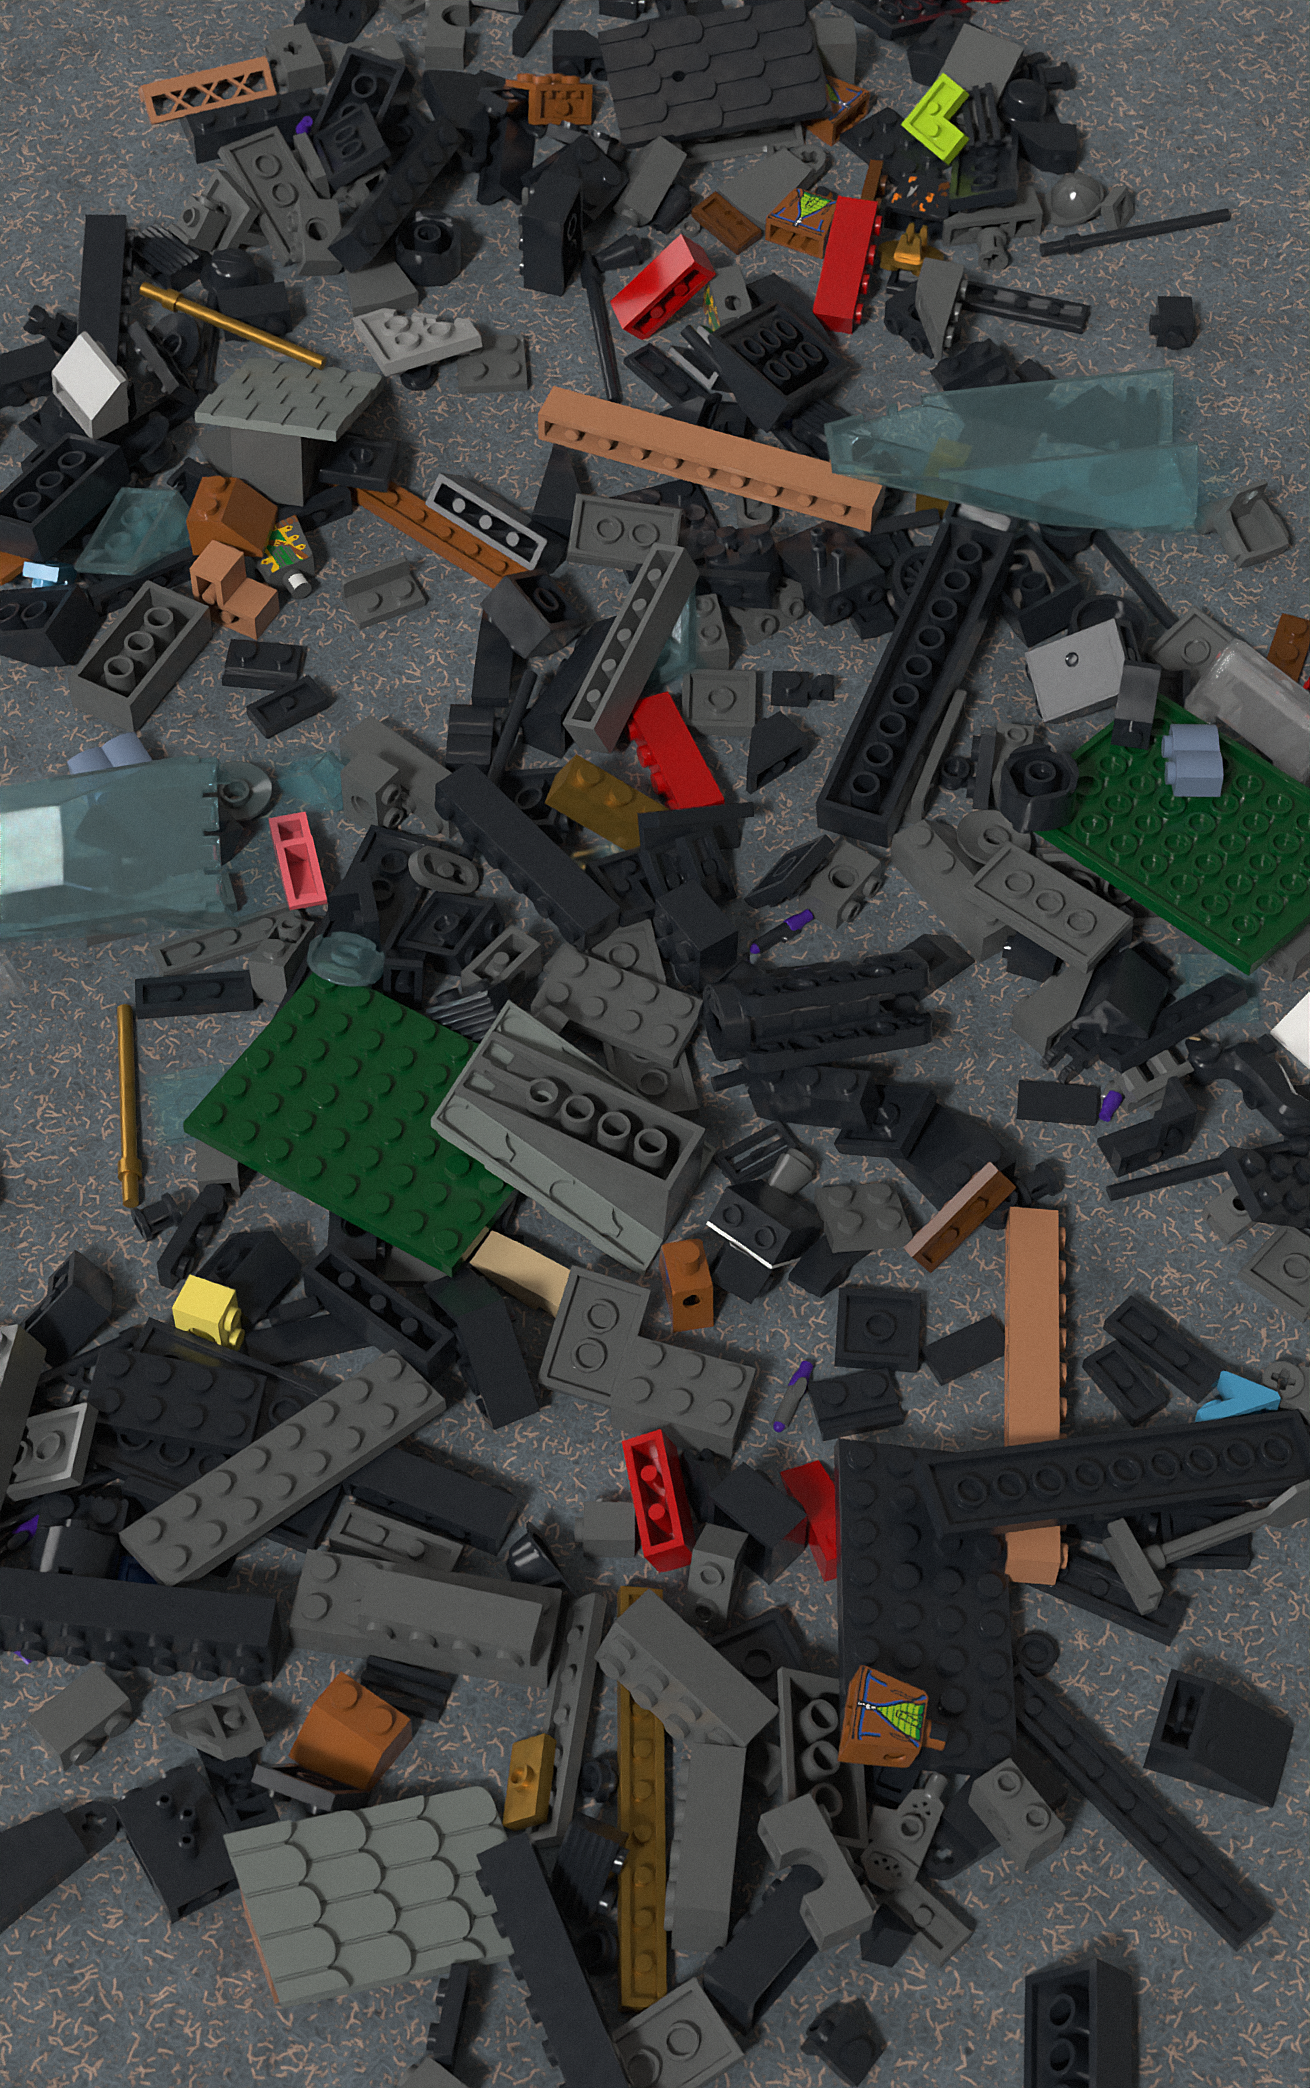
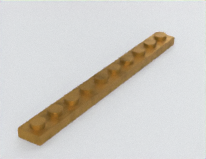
(642, 1815)

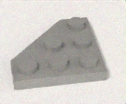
(413, 341)

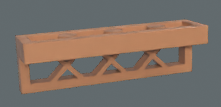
(204, 79)

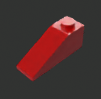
(816, 1493)

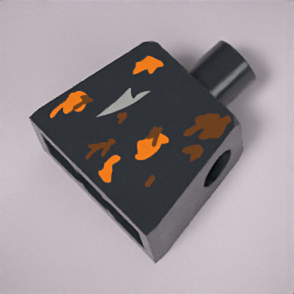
(919, 201)

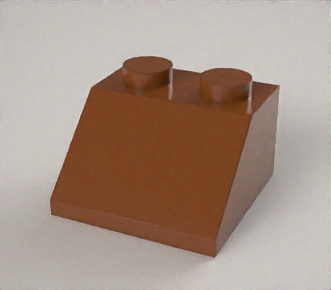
(232, 515)
(351, 1734)

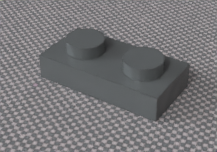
(936, 1928)

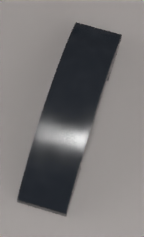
(240, 1800)

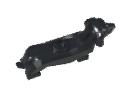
(1257, 1076)

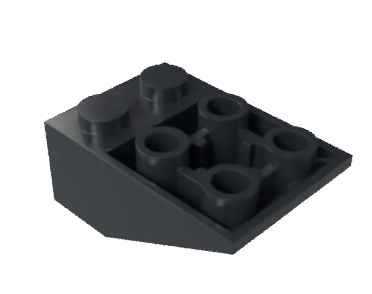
(1217, 1740)

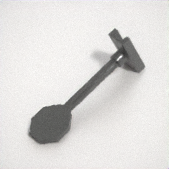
(1138, 1565)

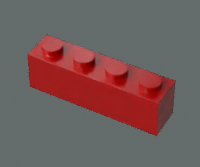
(845, 264)
(671, 754)

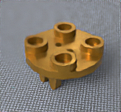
(908, 251)

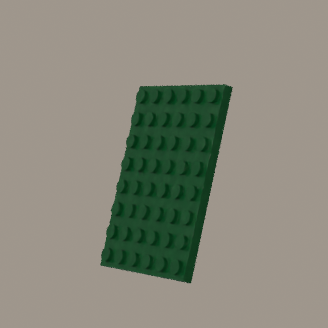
(1211, 866)
(342, 1114)

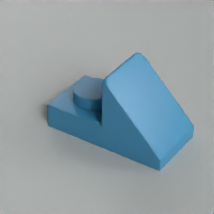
(50, 573)
(1239, 1399)

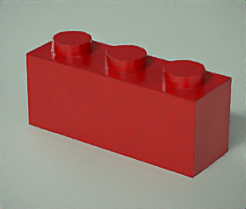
(662, 287)
(660, 1500)

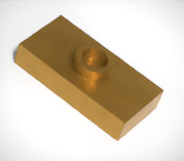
(529, 1782)

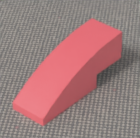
(297, 861)

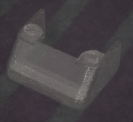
(1258, 705)

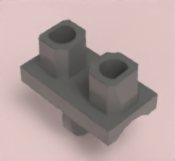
(1140, 1091)

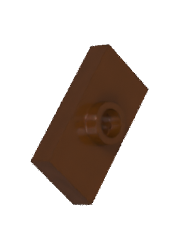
(726, 223)

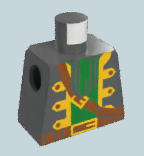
(725, 284)
(286, 560)

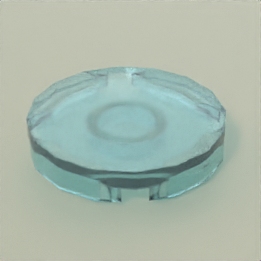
(345, 959)

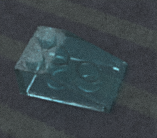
(136, 532)

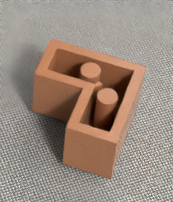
(232, 598)

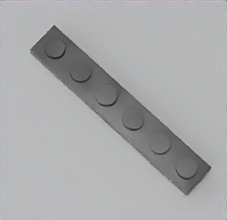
(569, 1708)

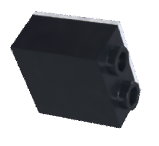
(765, 1223)

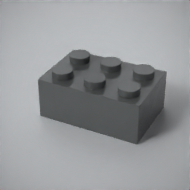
(685, 1394)

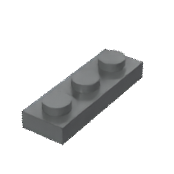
(389, 1540)

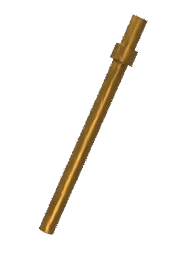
(175, 302)
(129, 1165)

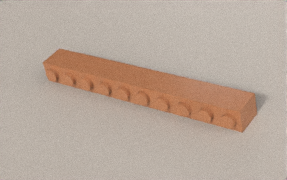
(708, 458)
(1033, 1369)

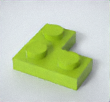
(931, 119)

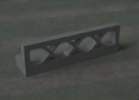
(943, 745)

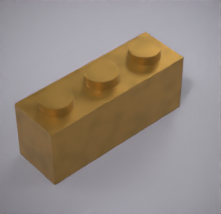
(600, 802)

